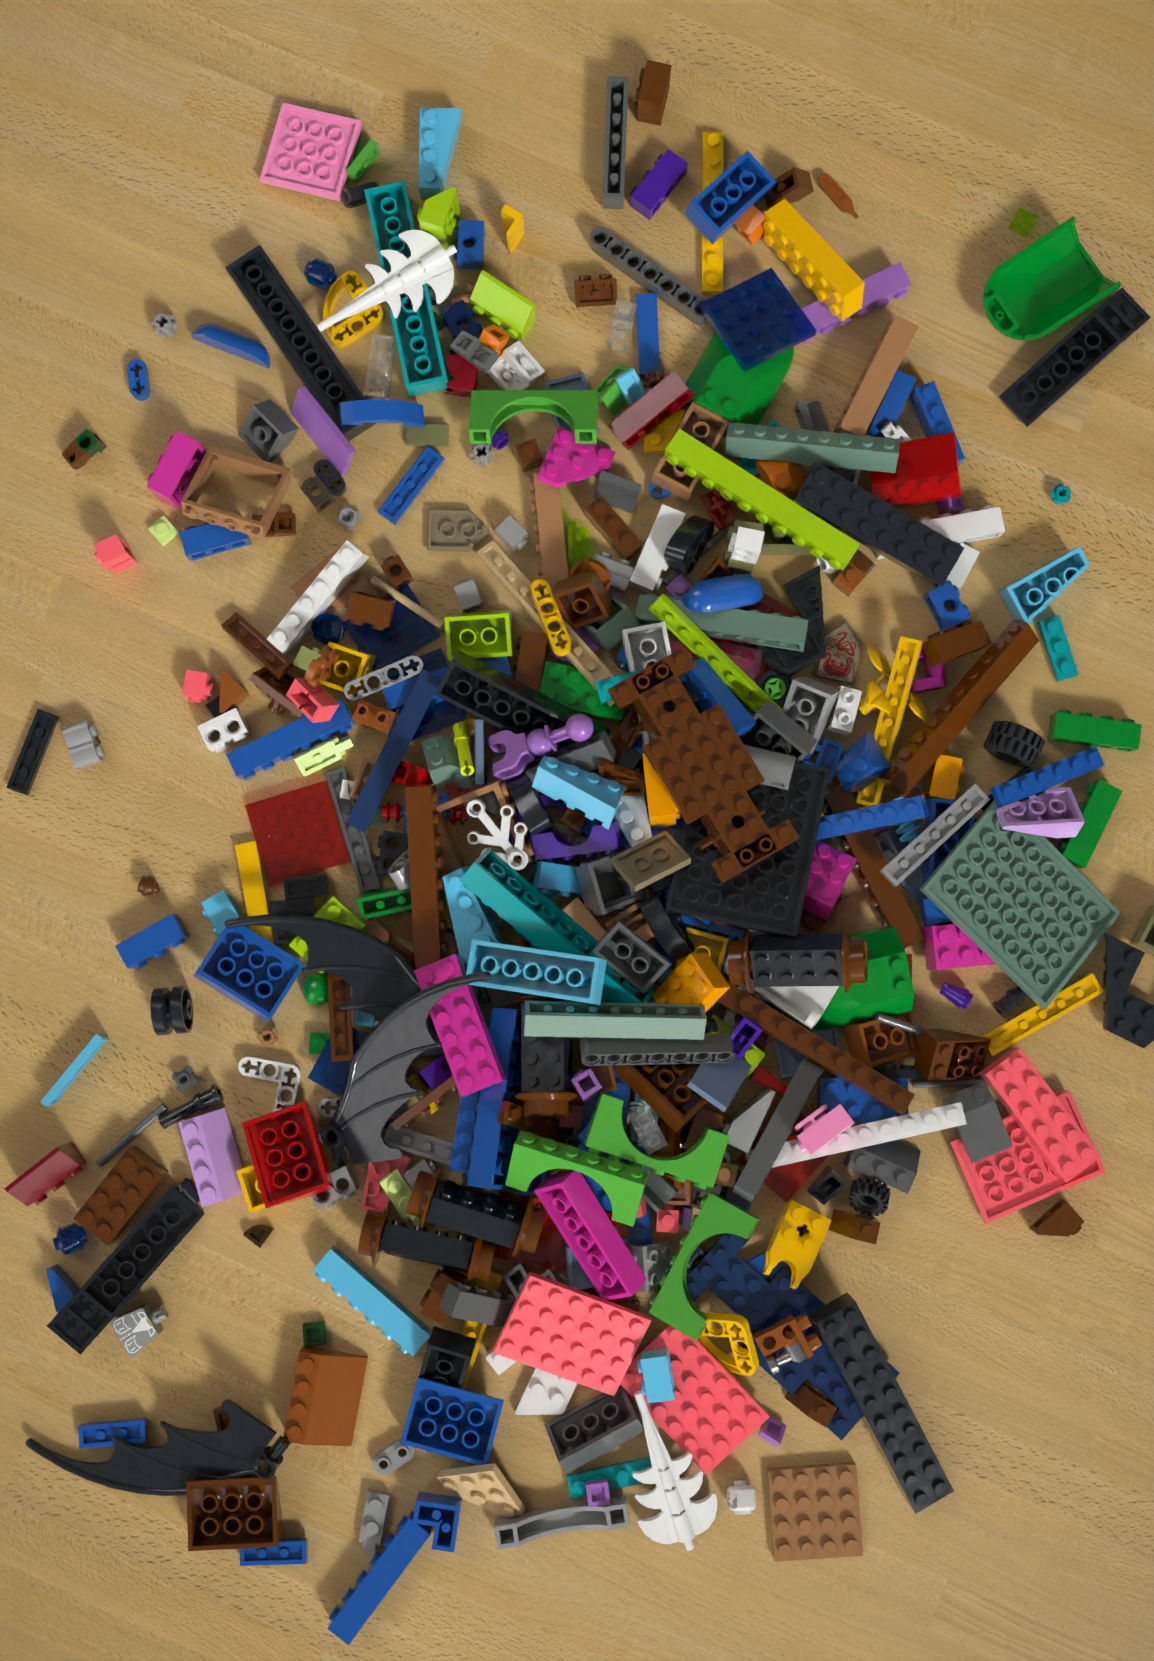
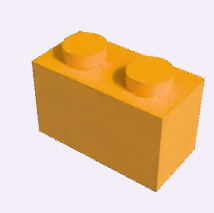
(944, 778)

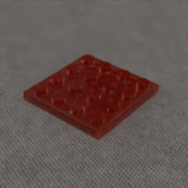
(298, 833)

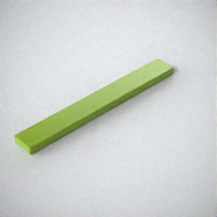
(705, 648)

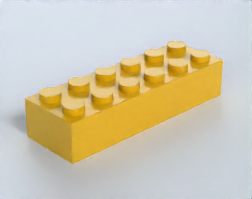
(813, 260)

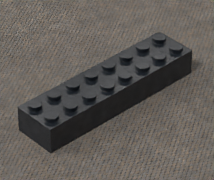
(877, 525)
(503, 699)

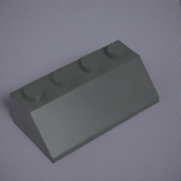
(593, 1428)

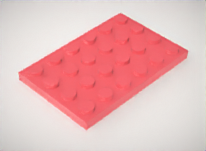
(1018, 1173)
(571, 1334)
(710, 1404)

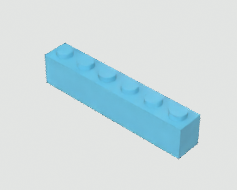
(373, 1301)

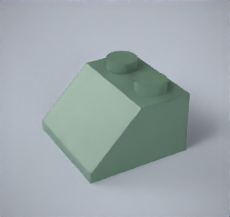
(609, 630)
(441, 759)

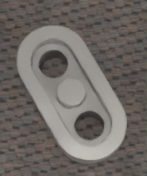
(393, 1457)

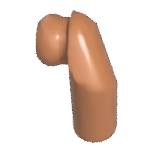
(466, 296)

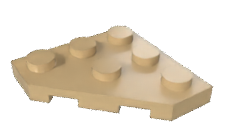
(484, 1487)

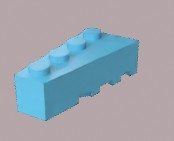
(436, 147)
(1037, 589)
(579, 789)
(469, 915)

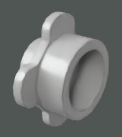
(342, 519)

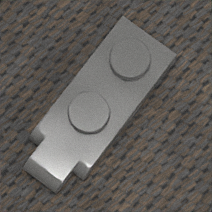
(373, 1520)

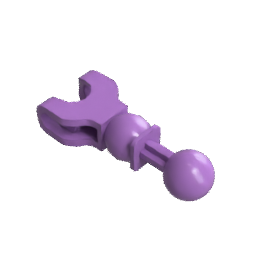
(522, 748)

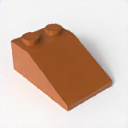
(879, 1042)

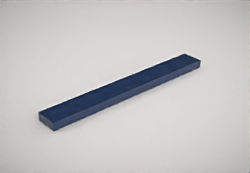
(393, 750)

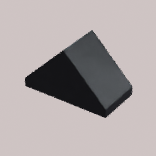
(827, 1185)

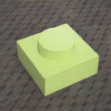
(163, 530)

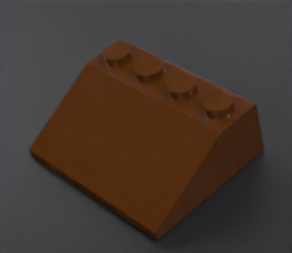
(665, 1090)
(233, 1513)

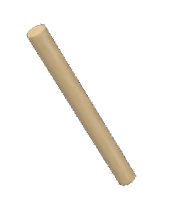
(407, 602)

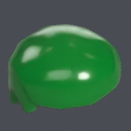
(316, 989)

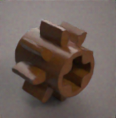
(653, 378)

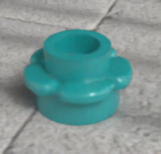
(1056, 498)

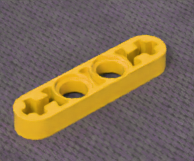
(553, 616)

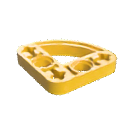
(330, 300)
(730, 1328)

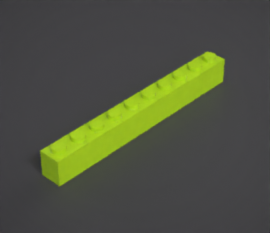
(761, 500)

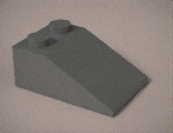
(984, 1129)

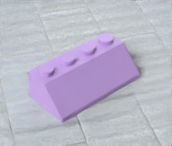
(212, 1156)

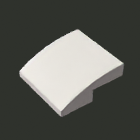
(516, 369)

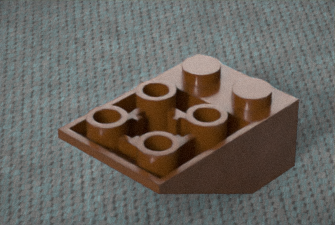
(950, 1055)

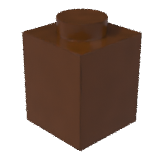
(529, 455)

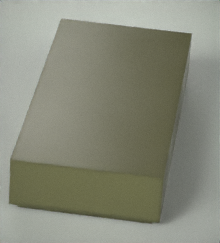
(431, 434)

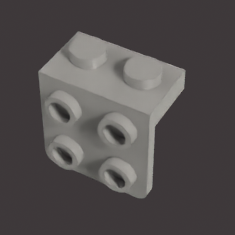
(653, 1261)

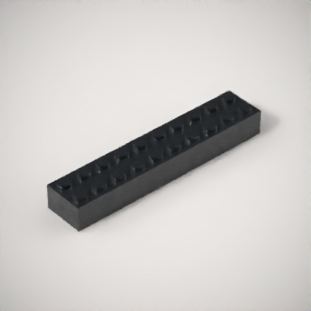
(296, 335)
(881, 1402)

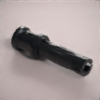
(1009, 1001)
(201, 1103)

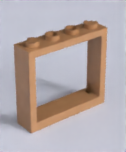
(244, 465)
(448, 842)

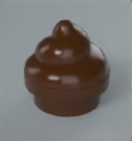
(148, 886)

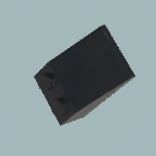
(447, 1357)

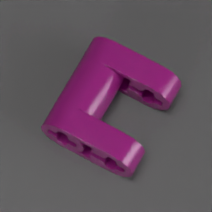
(935, 679)

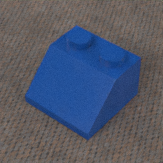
(861, 764)

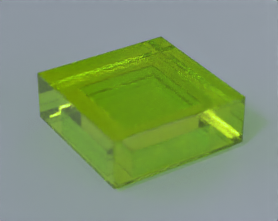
(1023, 222)

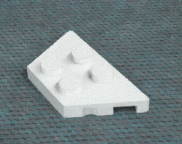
(545, 1394)

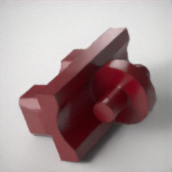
(718, 509)

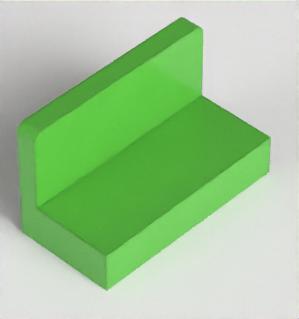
(362, 159)
(609, 391)

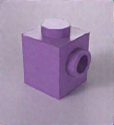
(586, 1084)

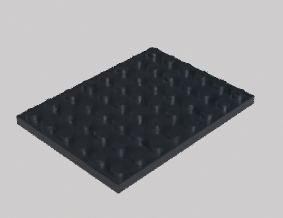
(772, 891)

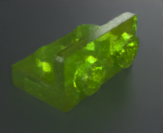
(577, 543)

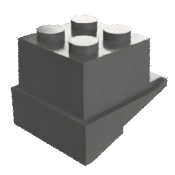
(604, 887)

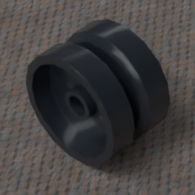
(171, 1010)

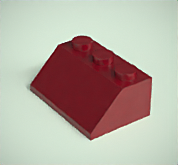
(47, 1175)

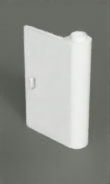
(800, 1002)

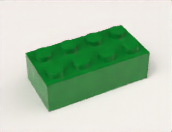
(573, 690)

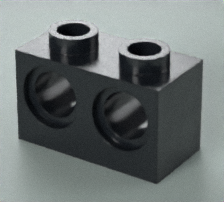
(387, 853)

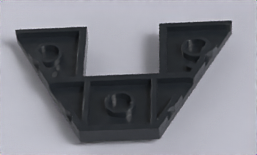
(806, 597)
(1125, 1013)

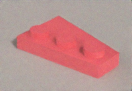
(374, 1195)

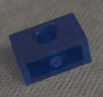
(460, 314)

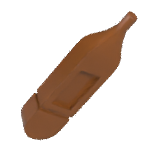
(836, 194)

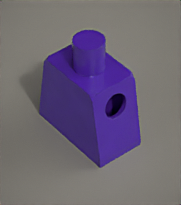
(433, 1073)

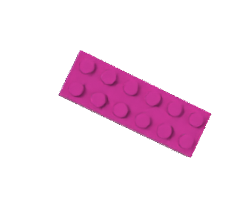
(462, 1029)
(590, 1235)

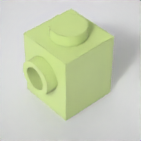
(305, 657)

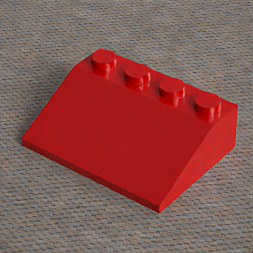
(924, 473)
(287, 1155)

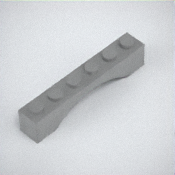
(536, 1524)

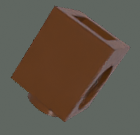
(401, 579)

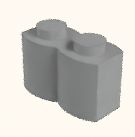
(83, 744)

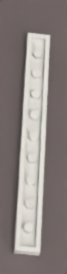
(877, 1133)

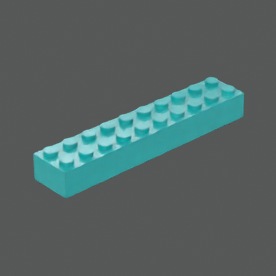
(414, 331)
(540, 920)

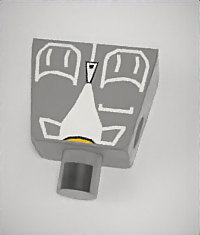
(138, 1327)

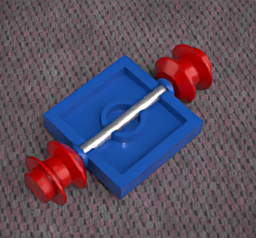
(395, 812)

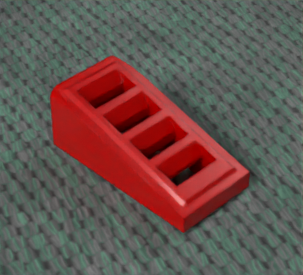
(766, 1079)

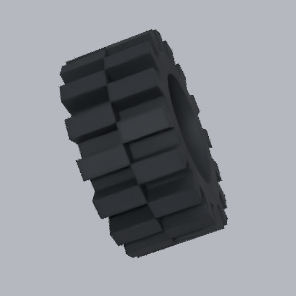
(869, 1196)

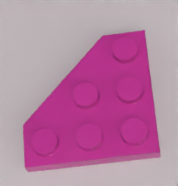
(572, 461)

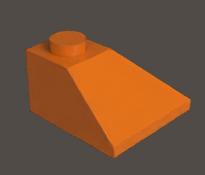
(780, 475)

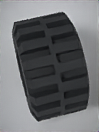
(1014, 743)

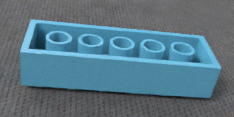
(538, 971)

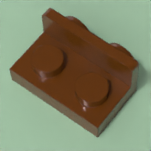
(595, 291)

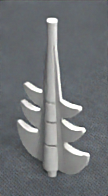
(427, 264)
(679, 1516)

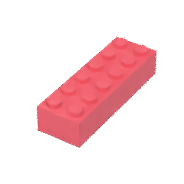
(1040, 1114)

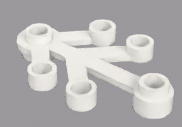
(500, 837)

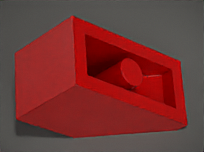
(410, 774)

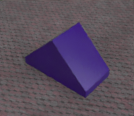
(743, 1035)

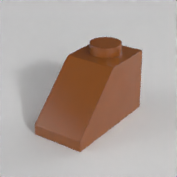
(853, 574)

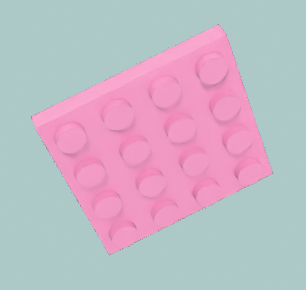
(311, 151)

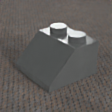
(268, 430)

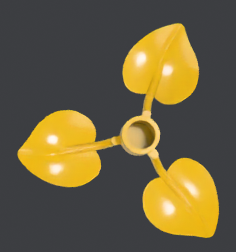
(875, 697)

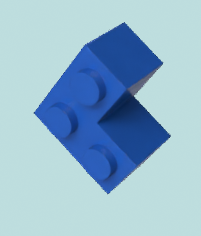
(442, 1513)

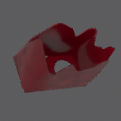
(465, 375)

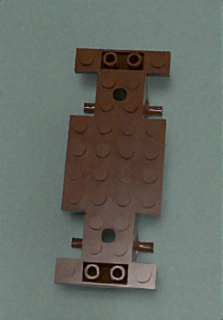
(702, 765)

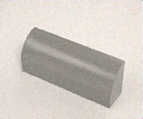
(773, 766)

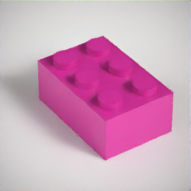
(176, 469)
(826, 879)
(951, 948)

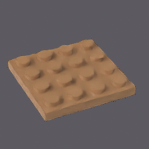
(815, 1511)

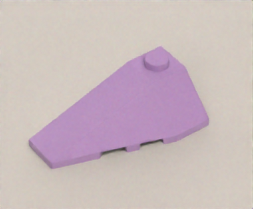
(1048, 814)

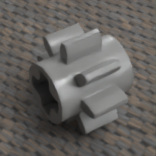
(164, 325)
(482, 460)

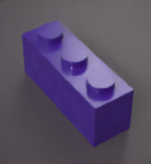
(658, 184)

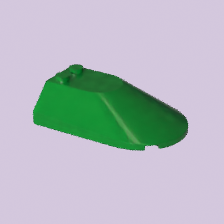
(1044, 286)
(734, 393)
(886, 990)

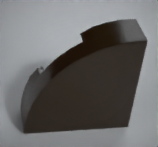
(258, 1234)

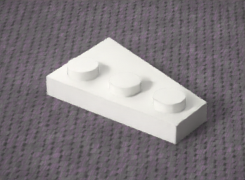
(633, 819)

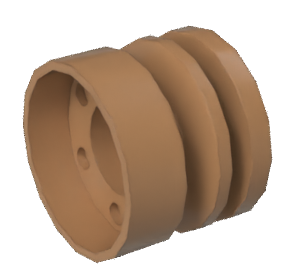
(633, 919)

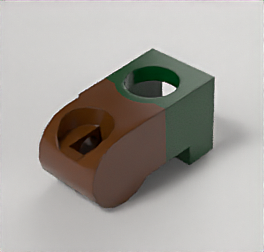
(82, 449)

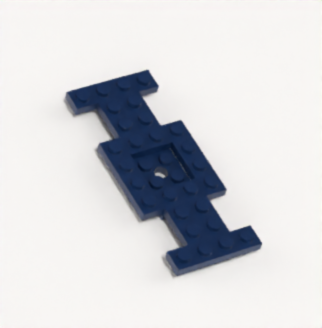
(763, 1306)

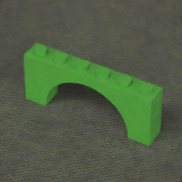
(494, 407)
(696, 1164)
(620, 1181)
(673, 1301)

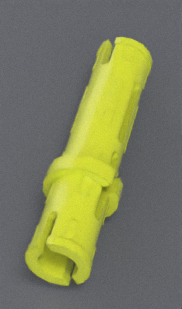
(462, 743)

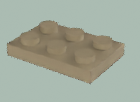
(650, 860)

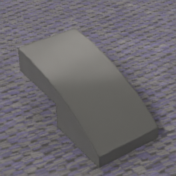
(474, 352)

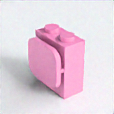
(822, 1128)

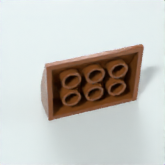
(325, 1397)

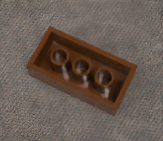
(121, 1195)

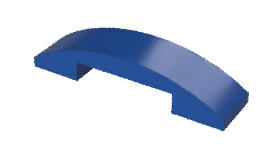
(382, 411)

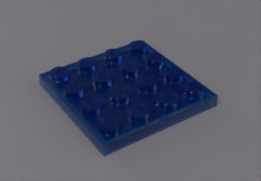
(757, 319)

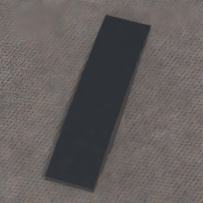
(1074, 357)
(125, 1270)

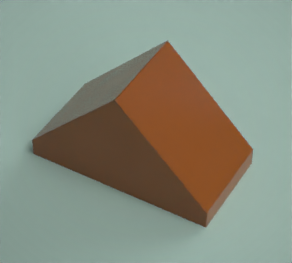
(230, 693)

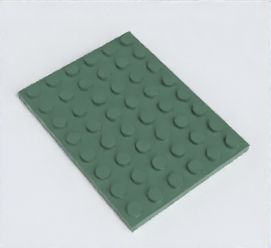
(1021, 905)

